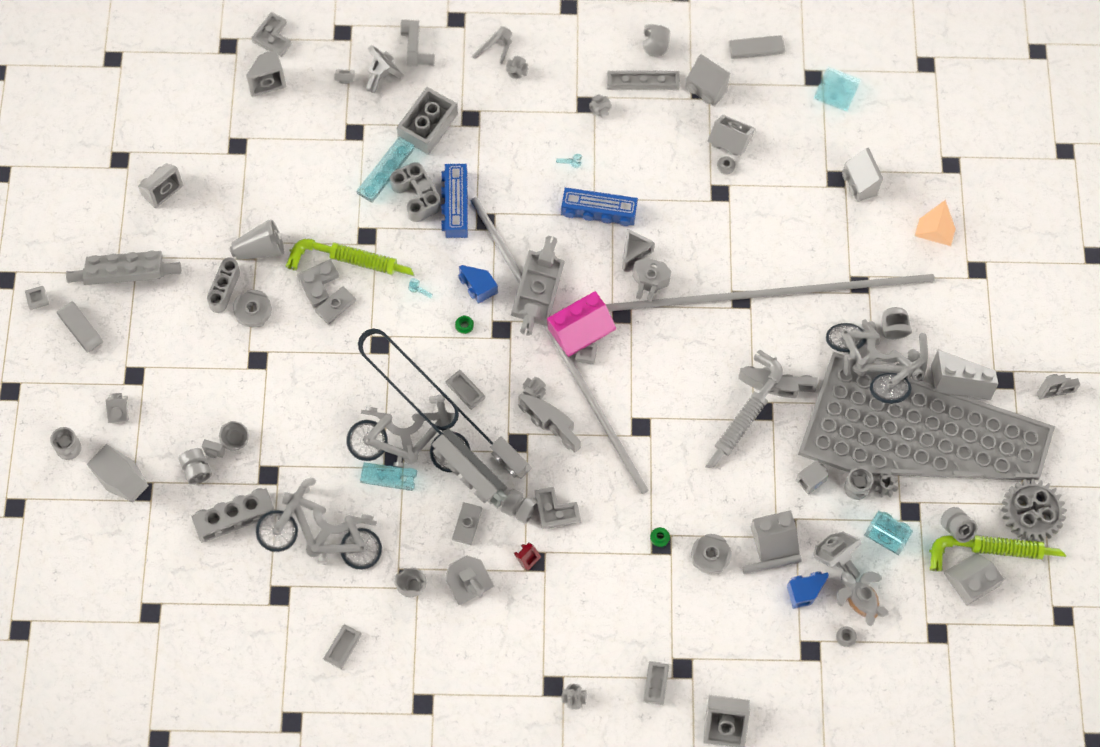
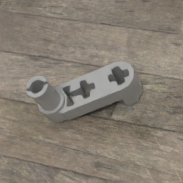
(412, 28)

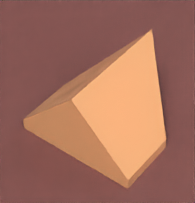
(937, 225)

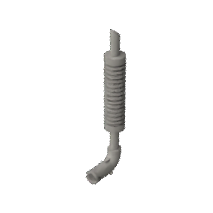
(749, 411)

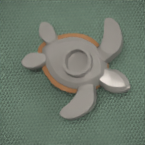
(861, 596)

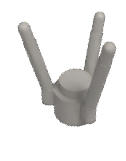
(500, 37)

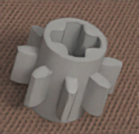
(517, 67)
(600, 105)
(534, 387)
(888, 479)
(574, 696)

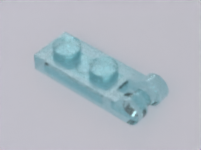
(388, 476)

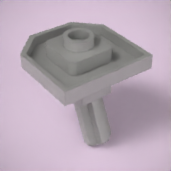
(380, 68)
(837, 550)
(468, 579)

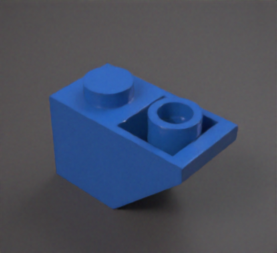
(479, 282)
(806, 589)

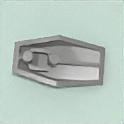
(118, 473)

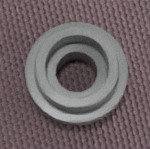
(726, 169)
(850, 632)

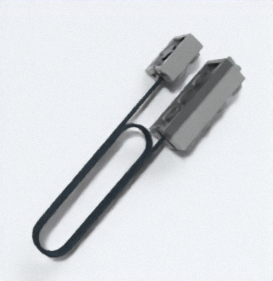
(453, 450)

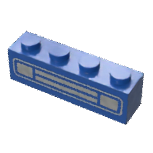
(456, 201)
(599, 206)

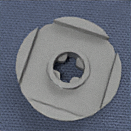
(255, 318)
(701, 559)

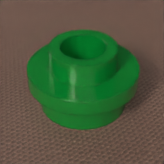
(467, 320)
(659, 542)

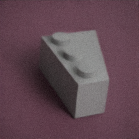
(962, 377)

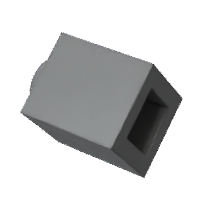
(812, 477)

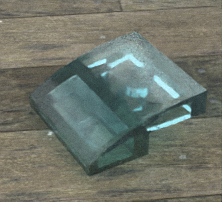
(837, 89)

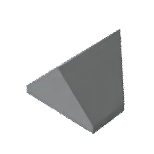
(636, 248)

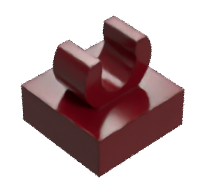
(527, 556)

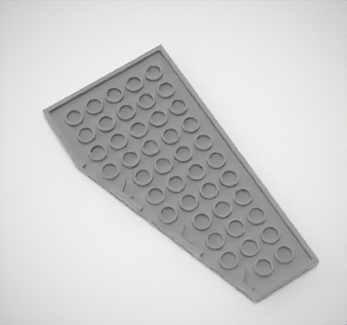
(921, 435)

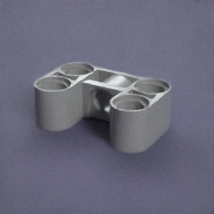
(422, 185)

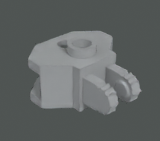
(649, 277)

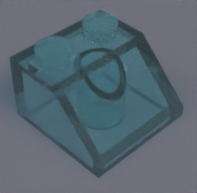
(888, 532)

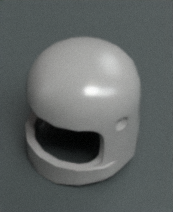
(657, 39)
(895, 323)

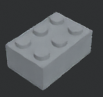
(427, 120)

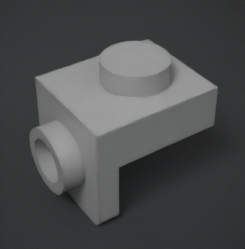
(117, 408)

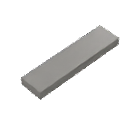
(643, 80)

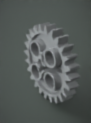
(1039, 526)

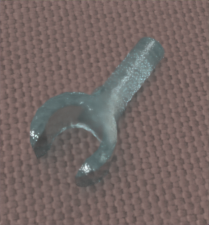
(575, 164)
(414, 287)

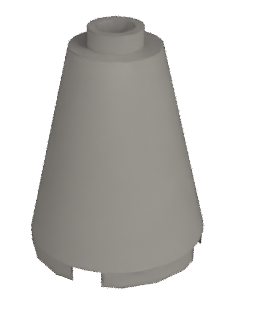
(258, 243)

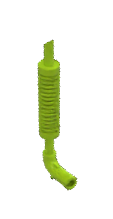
(348, 255)
(993, 545)

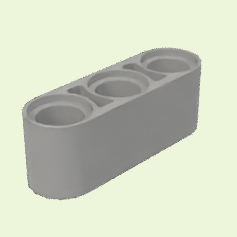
(223, 293)
(79, 326)

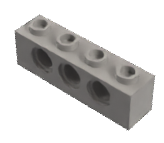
(227, 524)

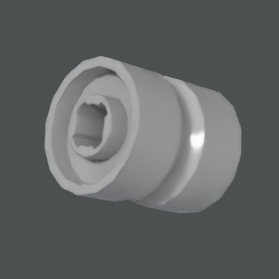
(65, 443)
(194, 465)
(858, 478)
(517, 505)
(959, 524)

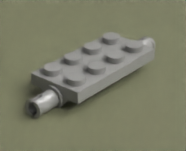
(123, 268)
(538, 286)

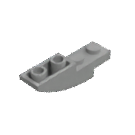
(787, 386)
(547, 415)

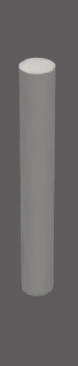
(771, 564)

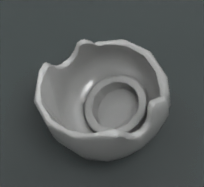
(233, 435)
(410, 582)

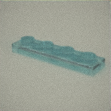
(381, 173)

